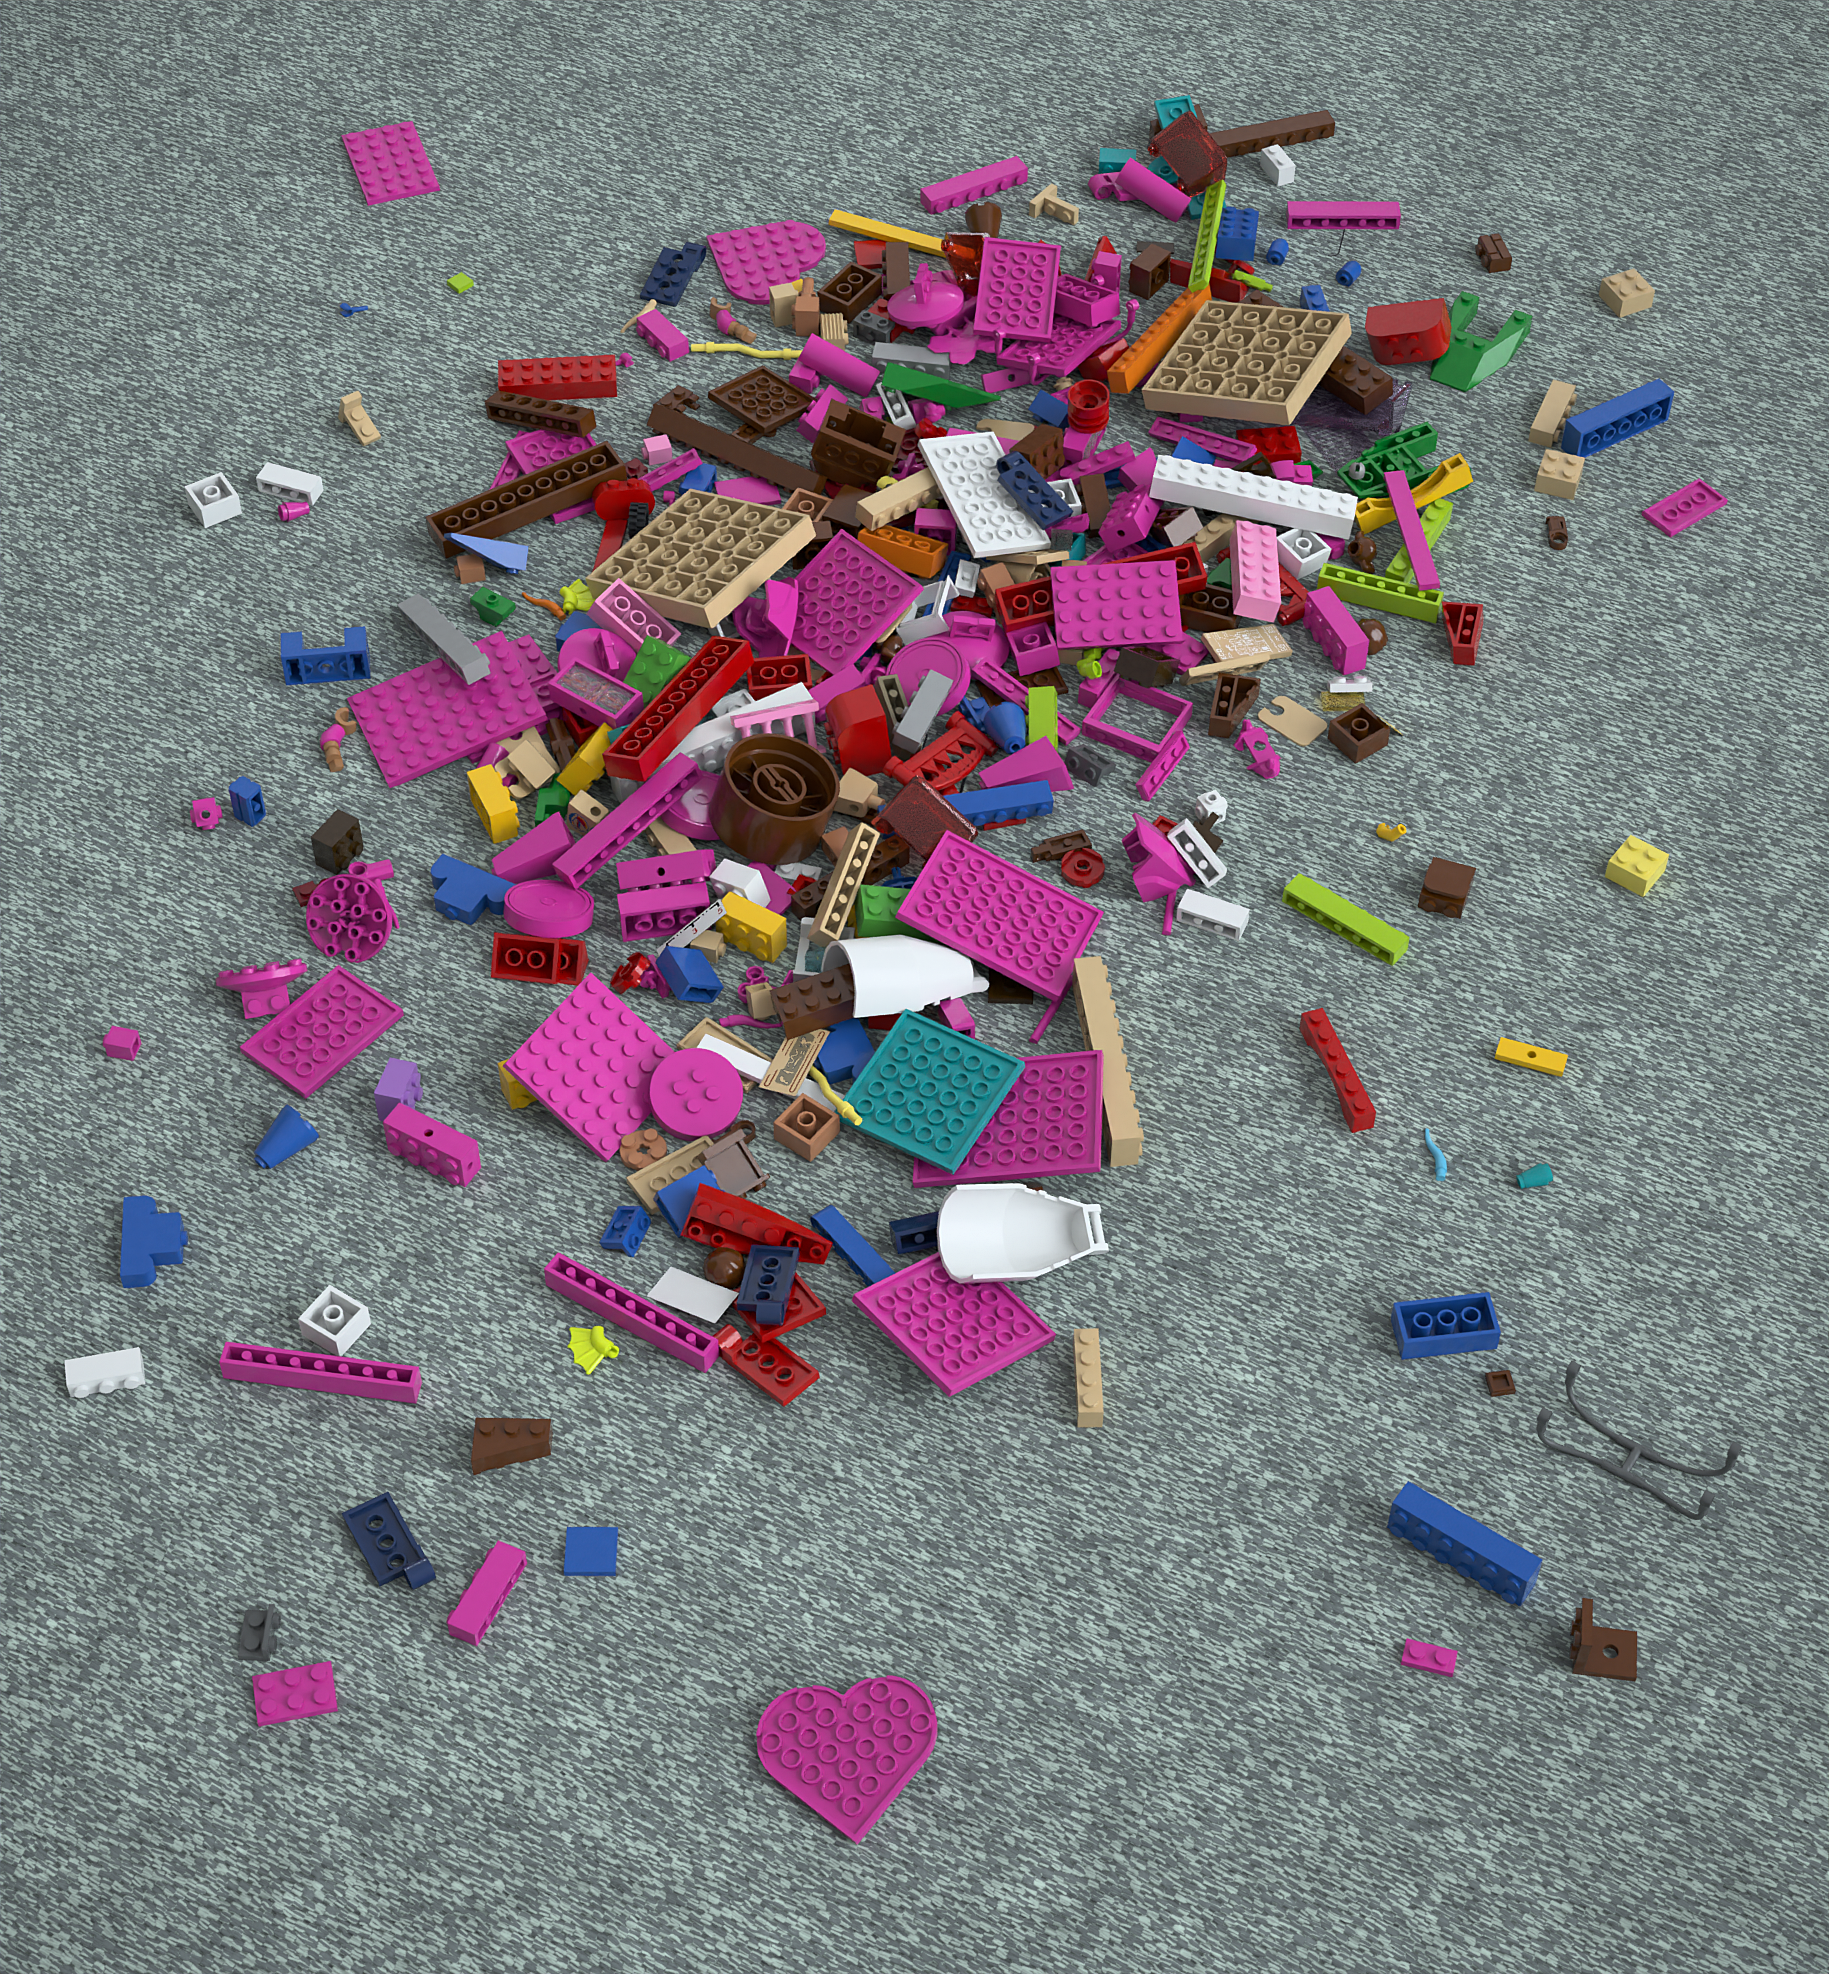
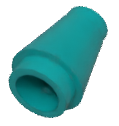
(1536, 1176)

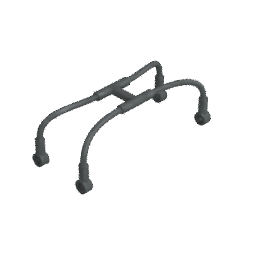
(1636, 1450)

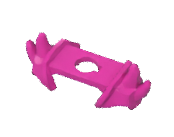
(1266, 761)

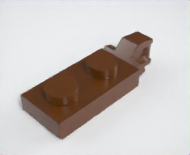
(1058, 846)

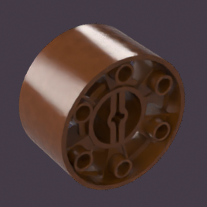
(774, 799)

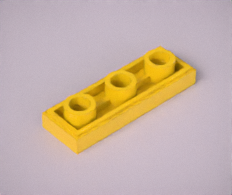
(1531, 1056)

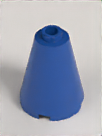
(1006, 726)
(284, 1138)

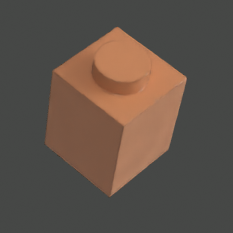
(469, 569)

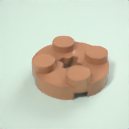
(645, 1139)

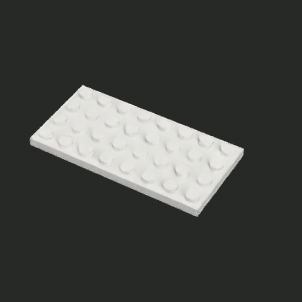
(980, 505)

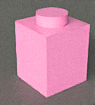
(657, 450)

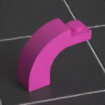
(1296, 474)

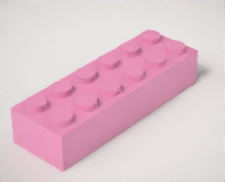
(1255, 571)

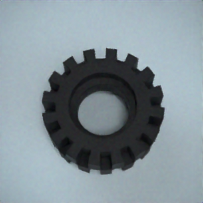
(637, 518)

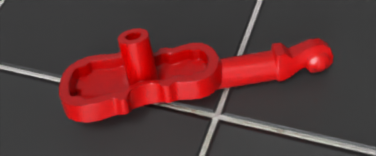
(1239, 264)

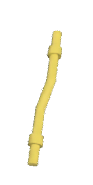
(710, 347)
(843, 1107)

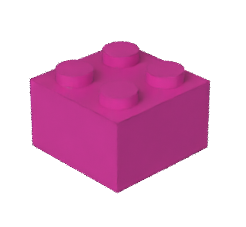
(937, 525)
(1033, 649)

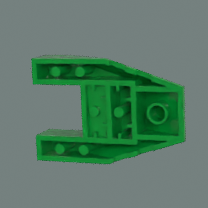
(1473, 357)
(933, 388)
(1393, 454)

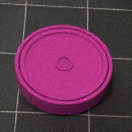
(933, 654)
(691, 812)
(548, 908)
(695, 1094)

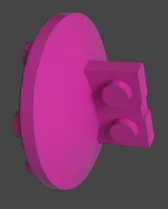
(925, 301)
(976, 637)
(599, 649)
(349, 916)
(263, 989)

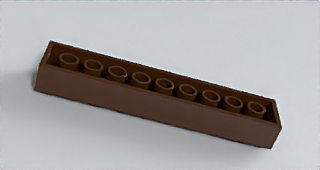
(1349, 374)
(526, 497)

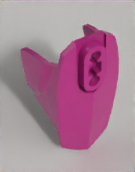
(769, 621)
(1160, 863)

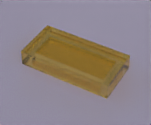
(1341, 700)

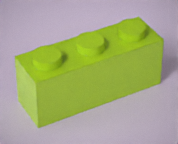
(1042, 715)

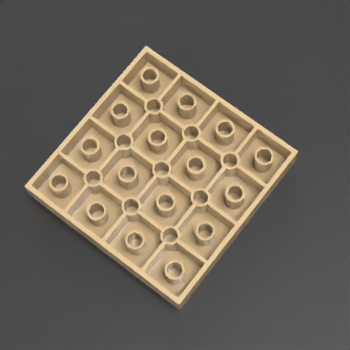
(1247, 362)
(704, 555)

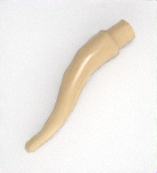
(648, 307)

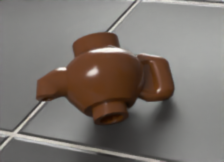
(1363, 552)
(889, 648)

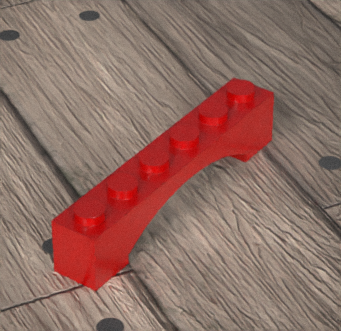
(1352, 1096)

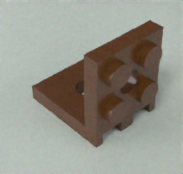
(1591, 1641)

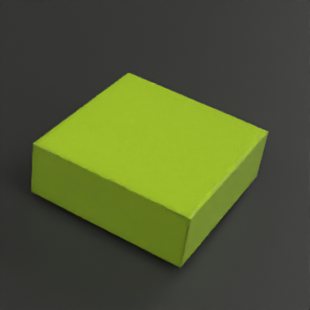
(460, 282)

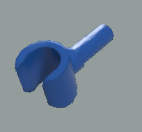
(348, 311)

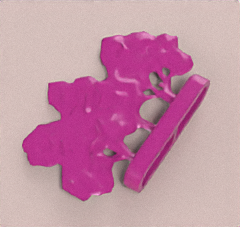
(964, 345)

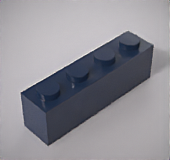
(914, 1233)

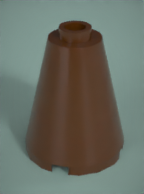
(984, 219)

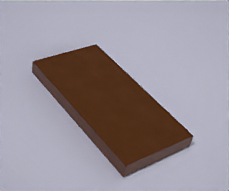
(1041, 678)

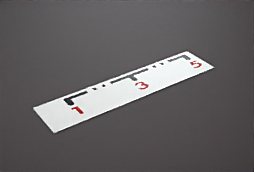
(696, 926)

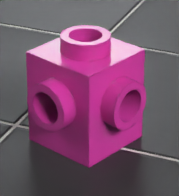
(206, 804)

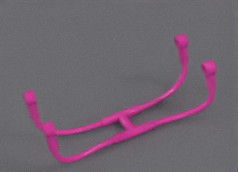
(1034, 358)

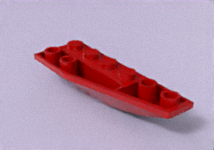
(737, 1224)

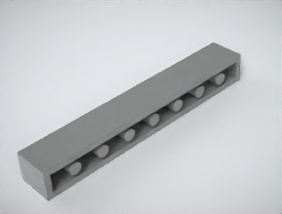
(444, 638)

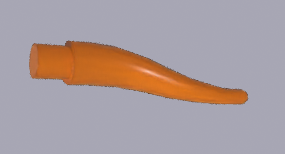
(556, 610)

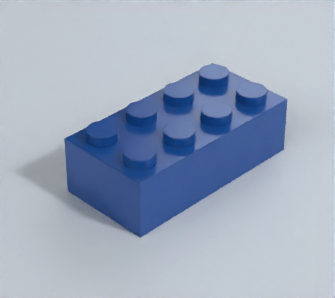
(1237, 234)
(1445, 1325)

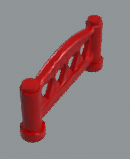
(1288, 587)
(959, 733)

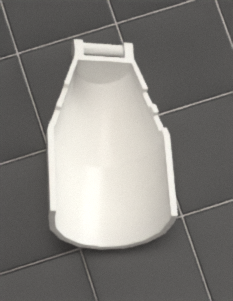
(902, 973)
(1013, 1232)

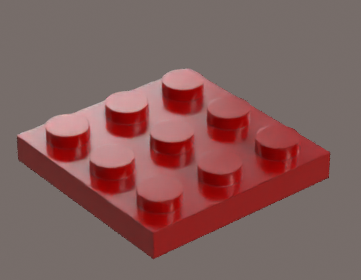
(801, 1309)

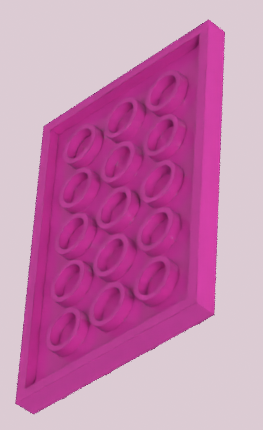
(390, 163)
(1017, 289)
(1068, 347)
(544, 448)
(1116, 605)
(321, 1031)

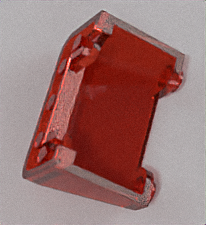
(1190, 154)
(964, 256)
(922, 817)

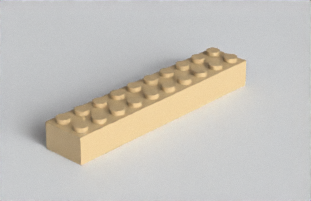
(1100, 1033)

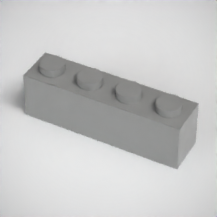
(912, 357)
(922, 711)

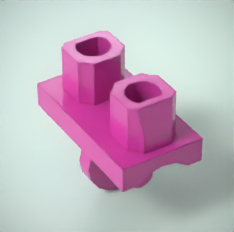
(908, 467)
(872, 668)
(654, 978)

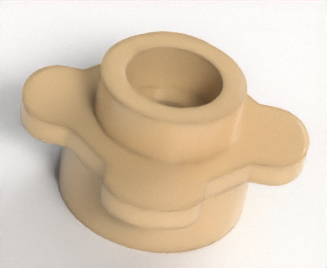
(1063, 383)

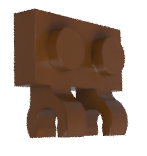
(678, 398)

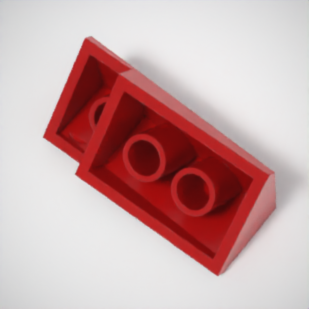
(1220, 281)
(538, 959)

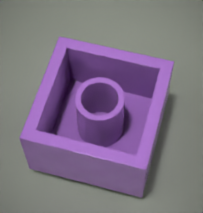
(397, 1084)

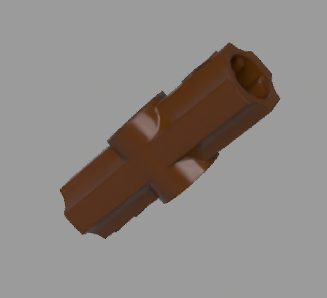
(560, 742)

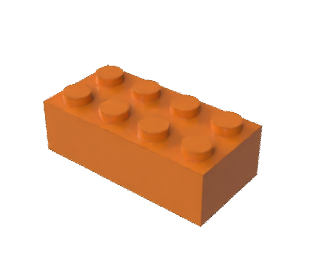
(906, 550)

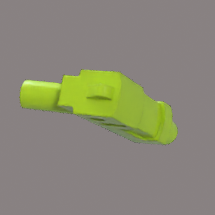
(1251, 281)

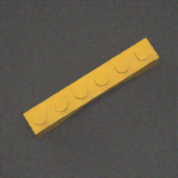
(1446, 478)

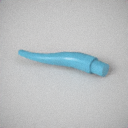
(1440, 1161)

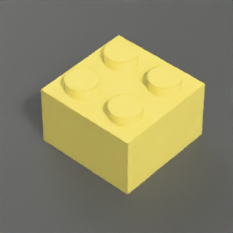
(1636, 865)

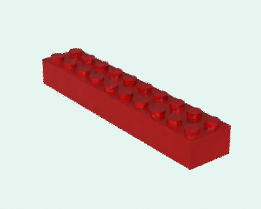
(1032, 600)
(678, 708)

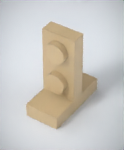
(1048, 202)
(358, 420)

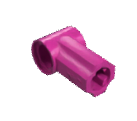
(377, 870)

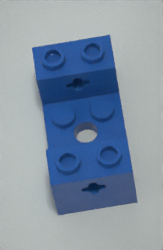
(346, 661)

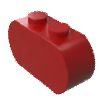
(614, 498)

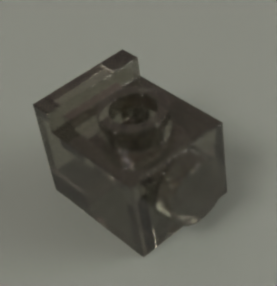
(1061, 539)

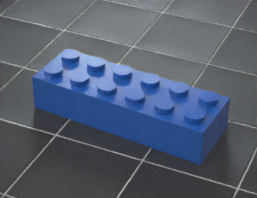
(1617, 419)
(1464, 1544)

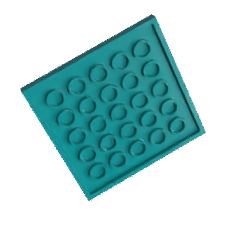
(931, 1090)

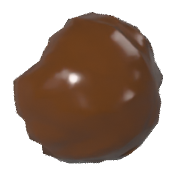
(1375, 633)
(724, 1267)

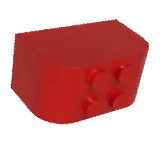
(1408, 331)
(858, 731)

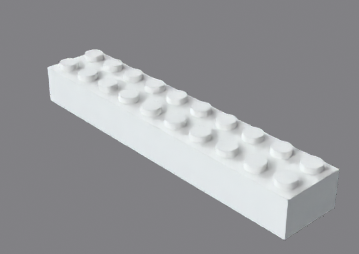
(1253, 496)
(712, 740)

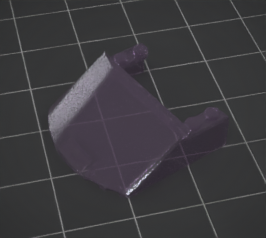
(1329, 411)

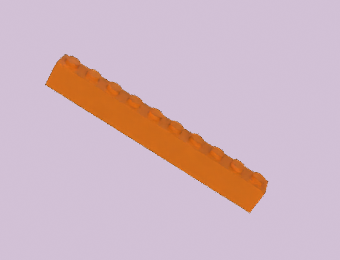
(1156, 341)

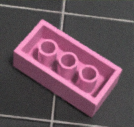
(630, 617)

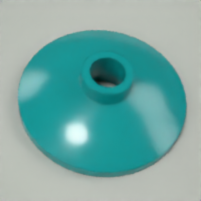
(1163, 170)

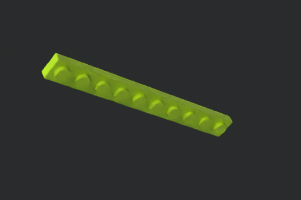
(1207, 236)

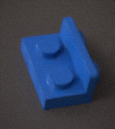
(974, 711)
(626, 1229)

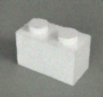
(1277, 165)

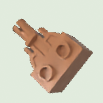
(806, 310)

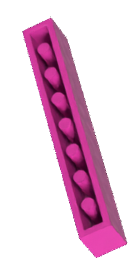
(627, 820)
(631, 1312)
(320, 1372)

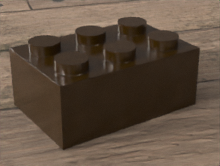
(1146, 666)

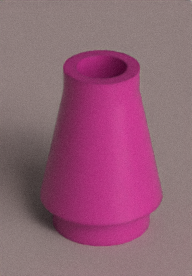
(292, 510)

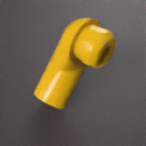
(1390, 834)

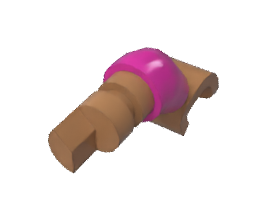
(727, 324)
(332, 737)

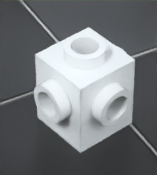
(1210, 803)

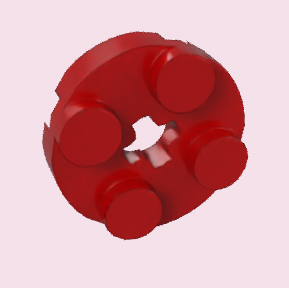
(928, 430)
(1082, 877)
(630, 974)

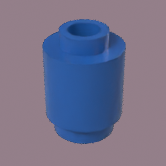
(1277, 252)
(1348, 273)

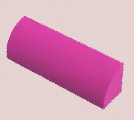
(1153, 190)
(839, 365)

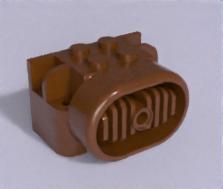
(855, 446)

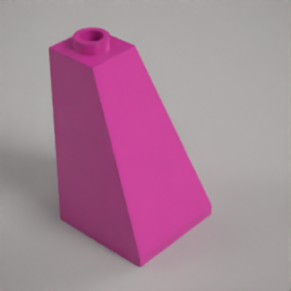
(1031, 764)
(534, 852)

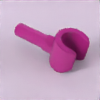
(625, 359)
(669, 497)

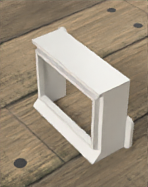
(915, 629)
(806, 924)

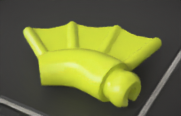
(576, 597)
(590, 1347)

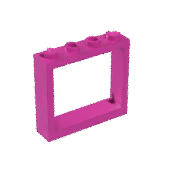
(1123, 740)

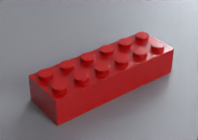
(560, 377)

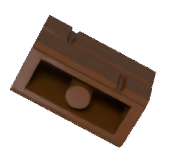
(1493, 253)

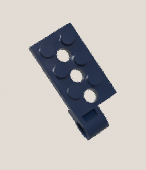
(692, 257)
(1016, 465)
(778, 1292)
(416, 1566)

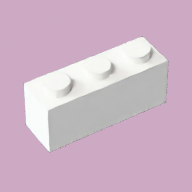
(897, 408)
(289, 483)
(1197, 853)
(1212, 914)
(104, 1372)

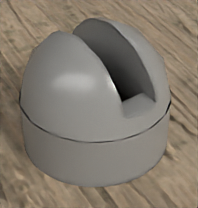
(1357, 474)

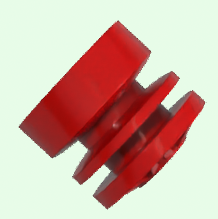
(1088, 406)

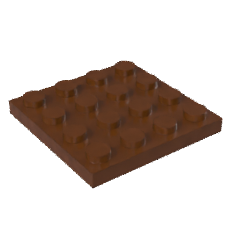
(762, 399)

